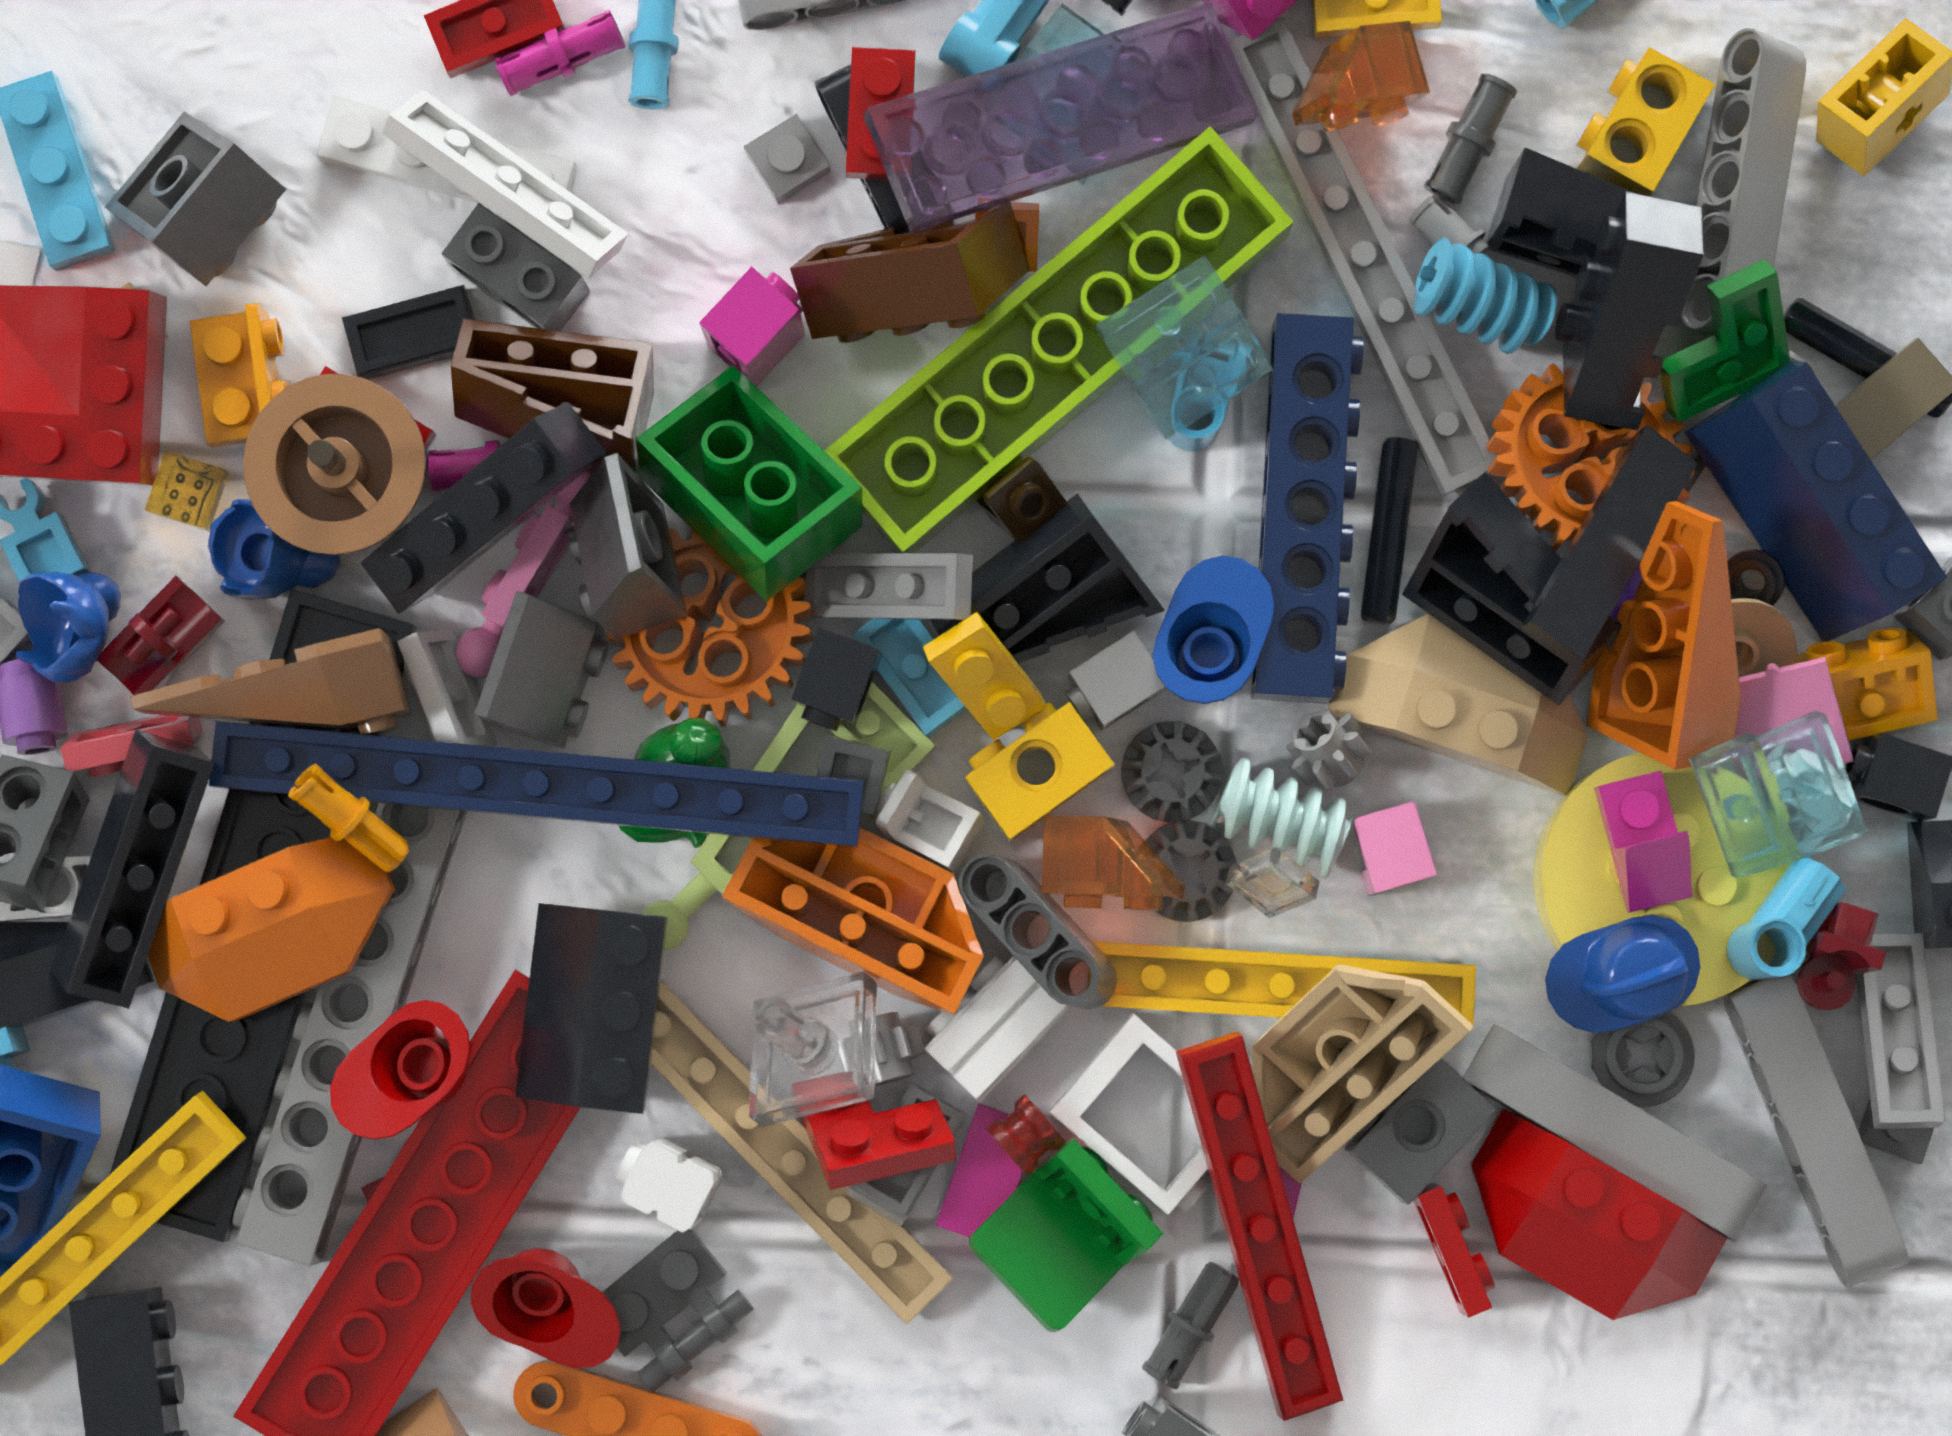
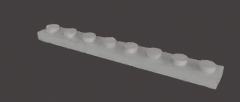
(1365, 264)

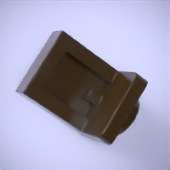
(1022, 500)

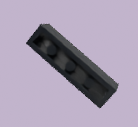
(483, 507)
(132, 869)
(127, 1364)

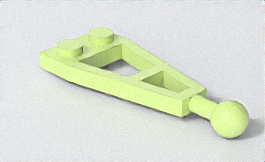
(878, 725)

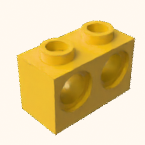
(1651, 130)

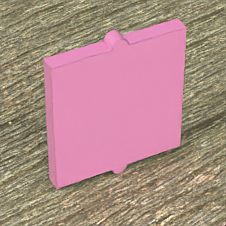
(1787, 694)

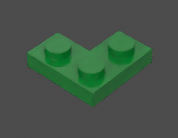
(1744, 350)

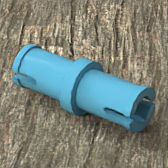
(652, 48)

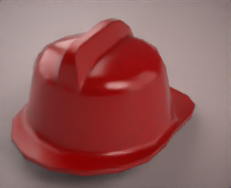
(401, 1070)
(546, 1308)

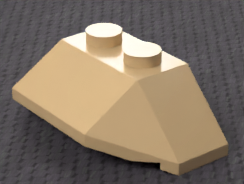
(1460, 703)
(1350, 1055)

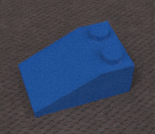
(44, 1151)

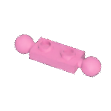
(541, 548)

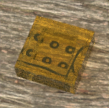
(186, 491)

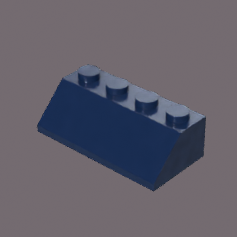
(1815, 502)

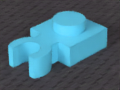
(39, 542)

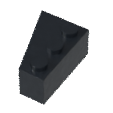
(1551, 213)
(1622, 305)
(1484, 580)
(1057, 586)

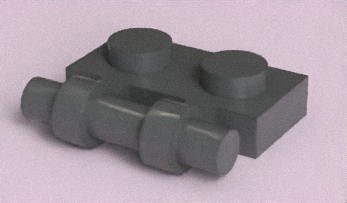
(660, 1288)

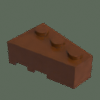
(518, 372)

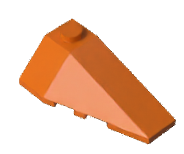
(1674, 665)

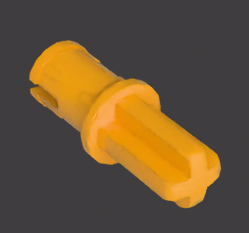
(349, 818)

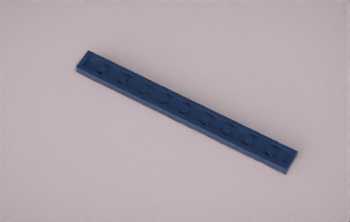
(544, 784)

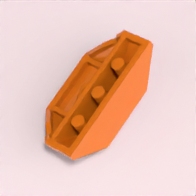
(864, 912)
(269, 928)

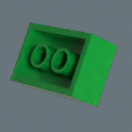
(750, 482)

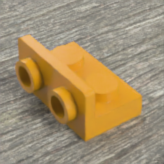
(236, 371)
(1880, 681)

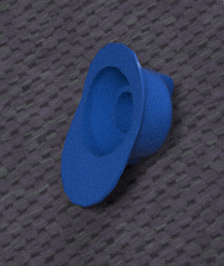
(1214, 630)
(1623, 974)

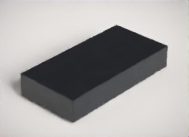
(407, 332)

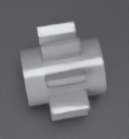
(1328, 749)
(895, 1048)

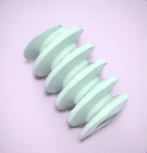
(1283, 816)

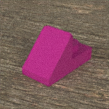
(1645, 842)

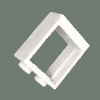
(1189, 1183)

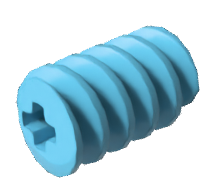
(1483, 297)

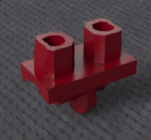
(160, 638)
(1837, 955)

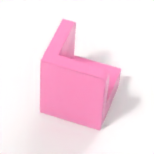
(1393, 848)

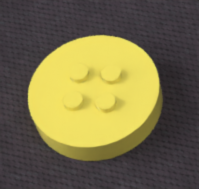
(1581, 890)

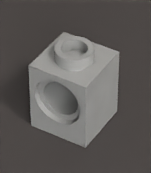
(1114, 682)

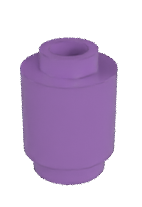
(30, 709)

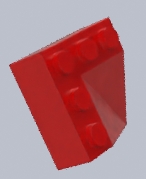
(81, 383)

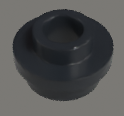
(1766, 565)

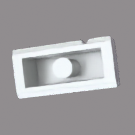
(994, 1027)
(668, 1182)

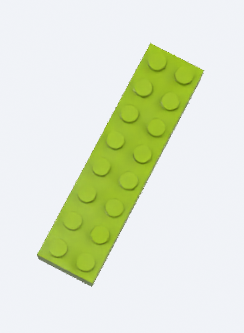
(1039, 352)

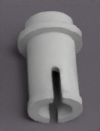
(1438, 220)

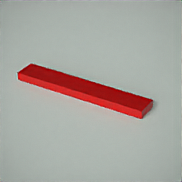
(1259, 1225)

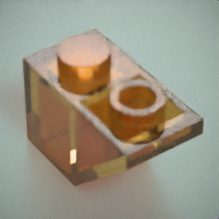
(1363, 76)
(1101, 859)

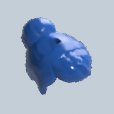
(259, 561)
(66, 621)

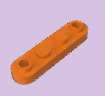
(611, 1407)

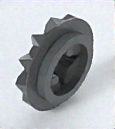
(1157, 798)
(1194, 839)
(1643, 1087)

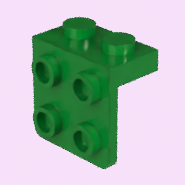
(1063, 1235)

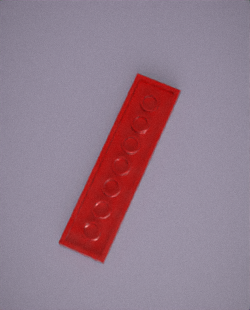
(413, 1246)

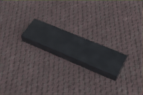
(1608, 546)

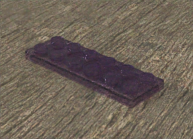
(1059, 116)

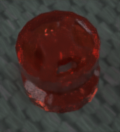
(1026, 1135)

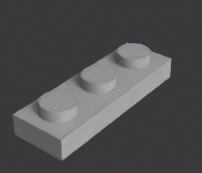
(891, 586)
(1901, 1036)

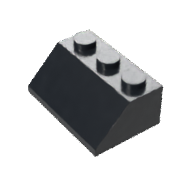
(591, 1008)

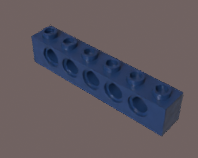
(1298, 346)

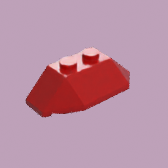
(1587, 1223)

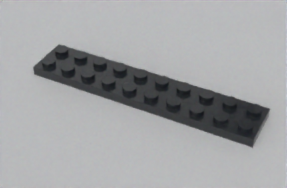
(241, 1059)

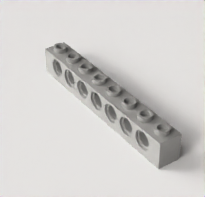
(261, 1213)

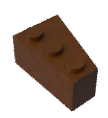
(910, 278)

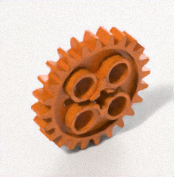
(1525, 456)
(763, 641)

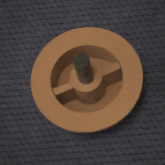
(334, 464)

